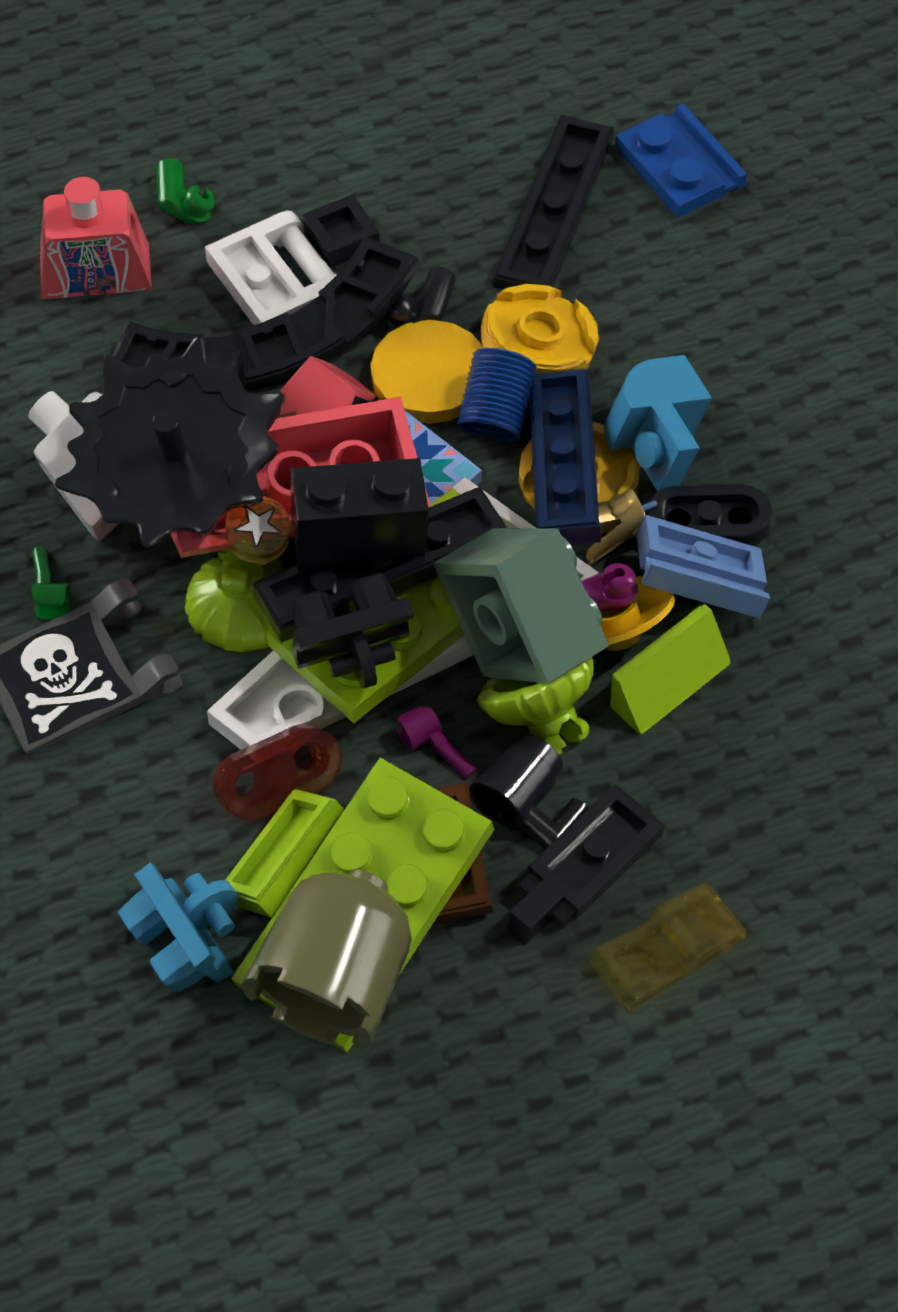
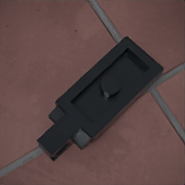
(583, 863)

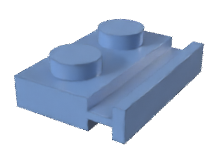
(702, 566)

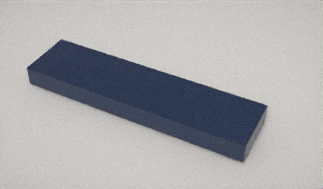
(565, 456)

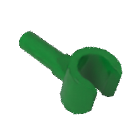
(50, 598)

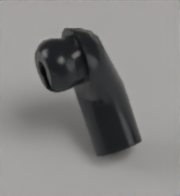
(427, 306)

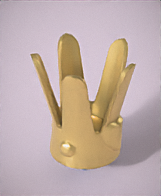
(622, 520)

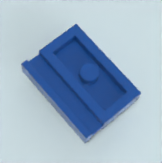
(680, 160)

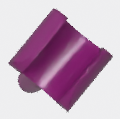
(423, 727)

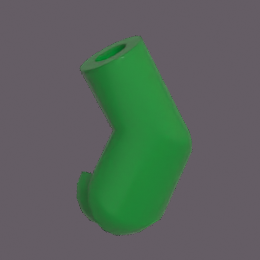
(176, 199)

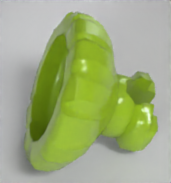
(223, 602)
(541, 706)

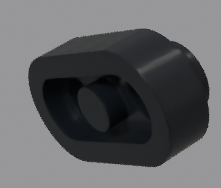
(711, 508)

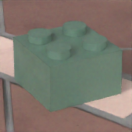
(522, 604)

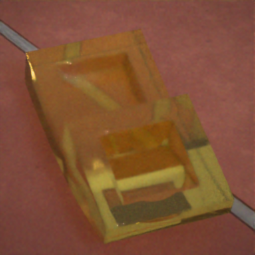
(669, 948)

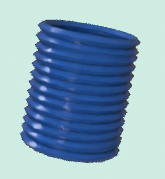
(496, 394)

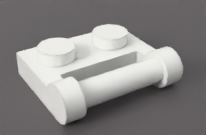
(258, 274)

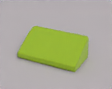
(669, 670)

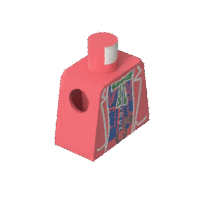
(92, 243)

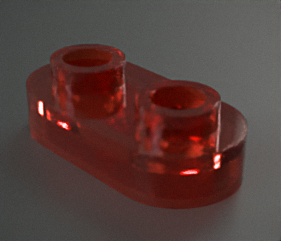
(276, 772)

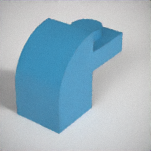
(658, 418)

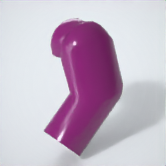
(612, 588)

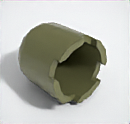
(332, 957)

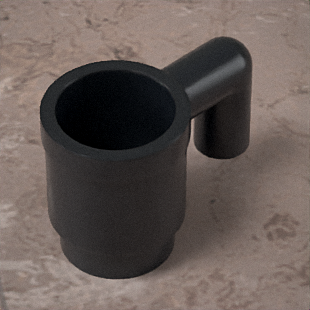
(523, 778)

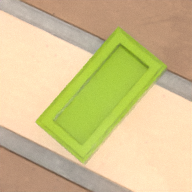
(283, 851)

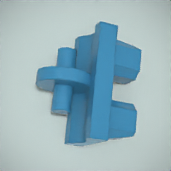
(165, 906)

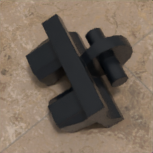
(353, 640)

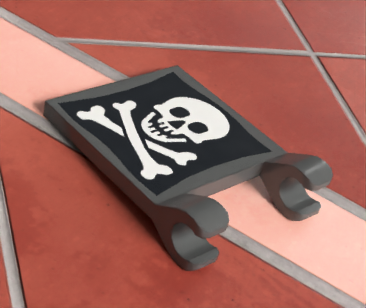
(71, 674)

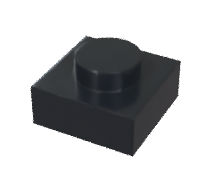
(339, 229)

